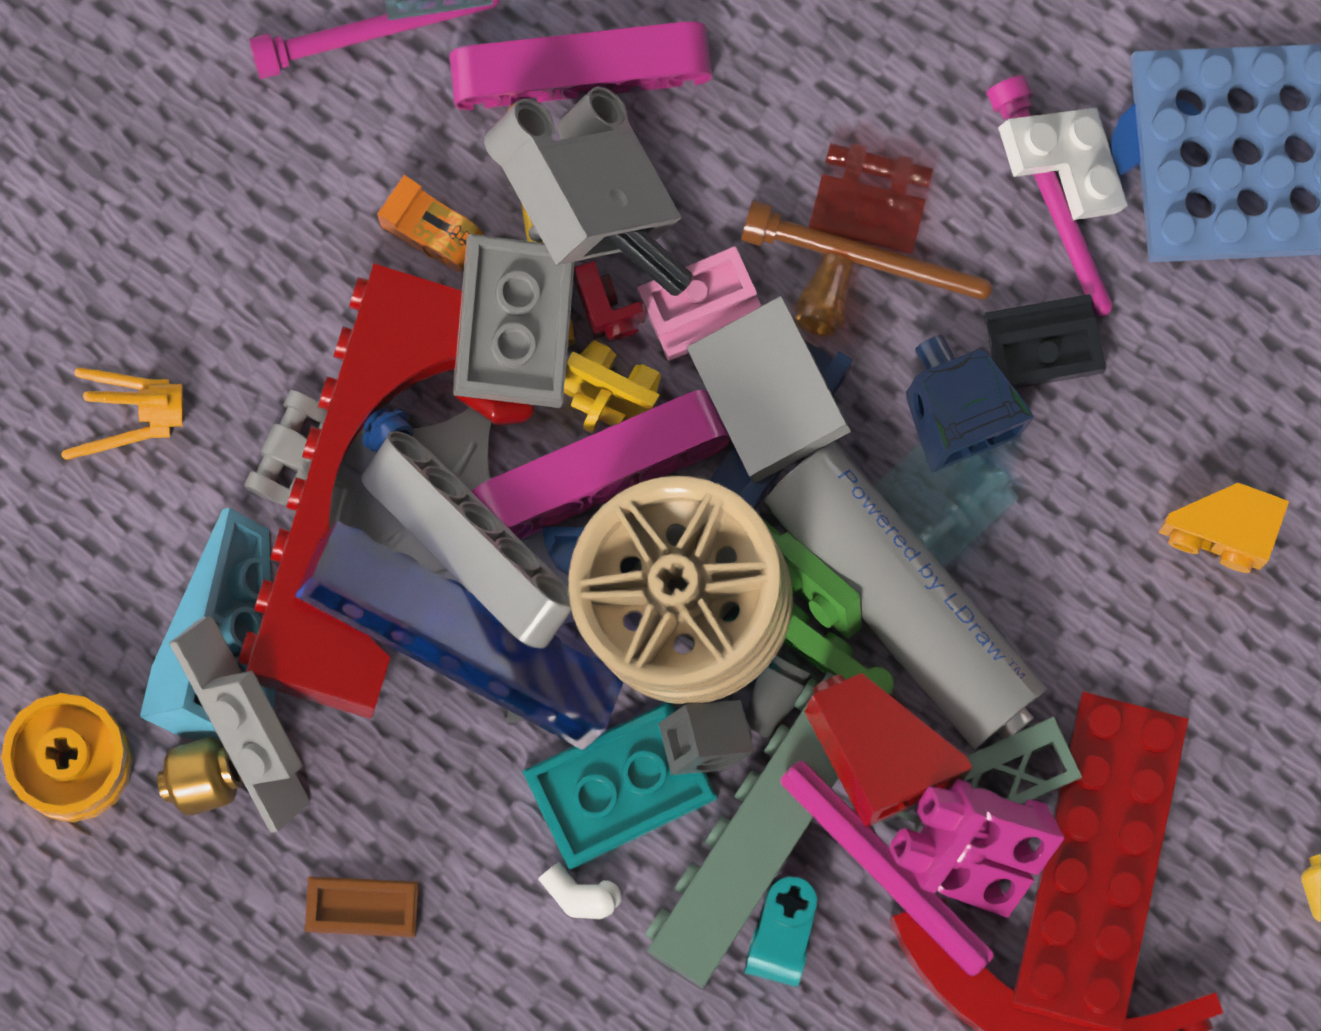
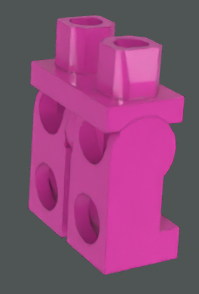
(975, 843)

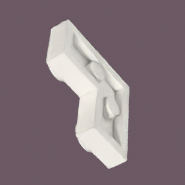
(1076, 149)

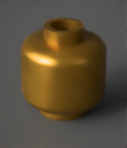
(198, 777)

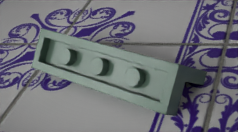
(1008, 751)

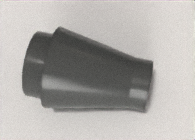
(775, 695)

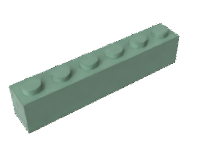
(743, 857)

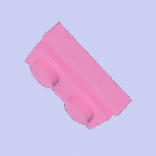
(714, 299)

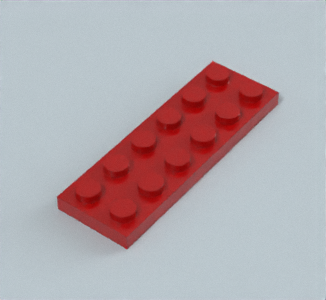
(1103, 874)

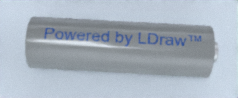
(907, 597)

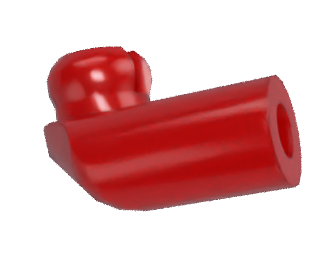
(499, 411)

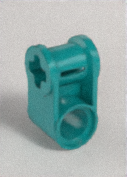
(779, 942)

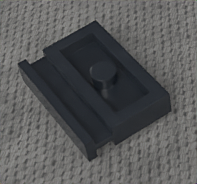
(1046, 341)

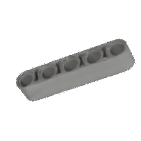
(468, 539)

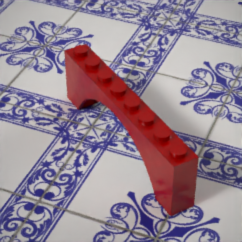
(399, 339)

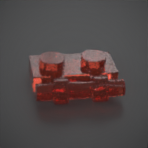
(866, 211)

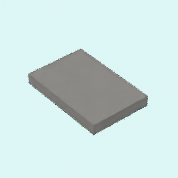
(513, 322)
(768, 389)

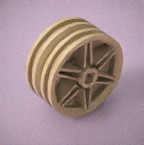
(724, 652)

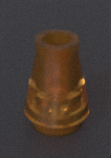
(824, 299)

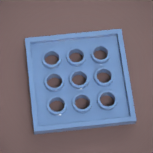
(1167, 179)

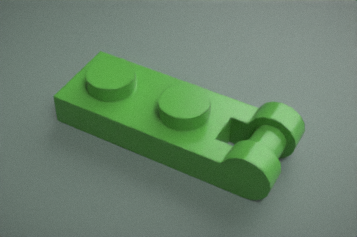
(829, 652)

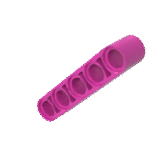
(578, 62)
(606, 464)

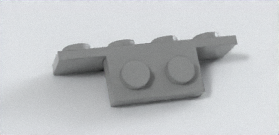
(243, 722)

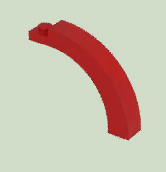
(986, 1001)

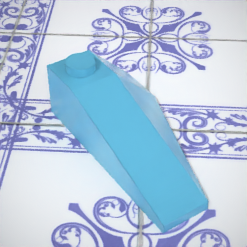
(227, 590)

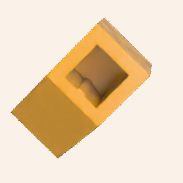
(1233, 523)

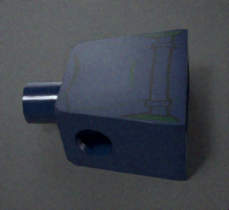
(962, 404)

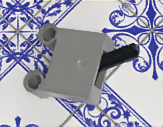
(591, 188)

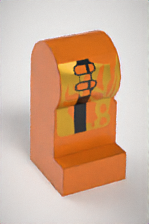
(427, 224)

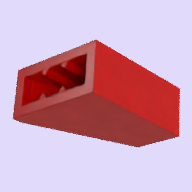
(880, 747)

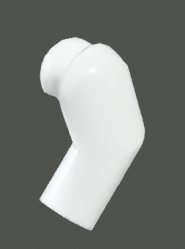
(581, 900)

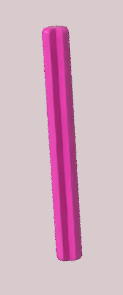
(879, 862)

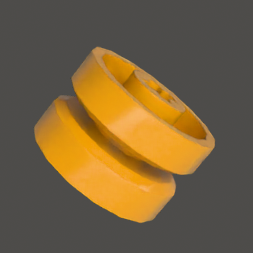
(42, 737)

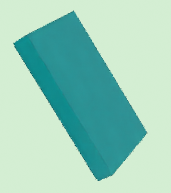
(614, 789)

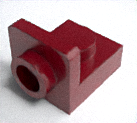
(598, 297)

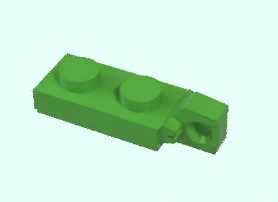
(827, 594)

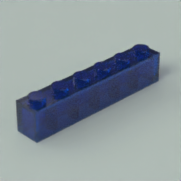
(457, 635)

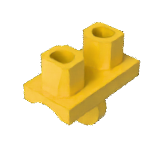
(605, 393)

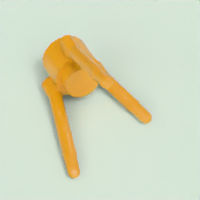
(156, 401)

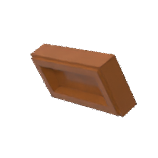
(361, 907)

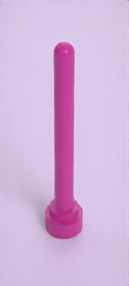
(275, 53)
(1013, 101)

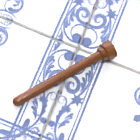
(766, 225)

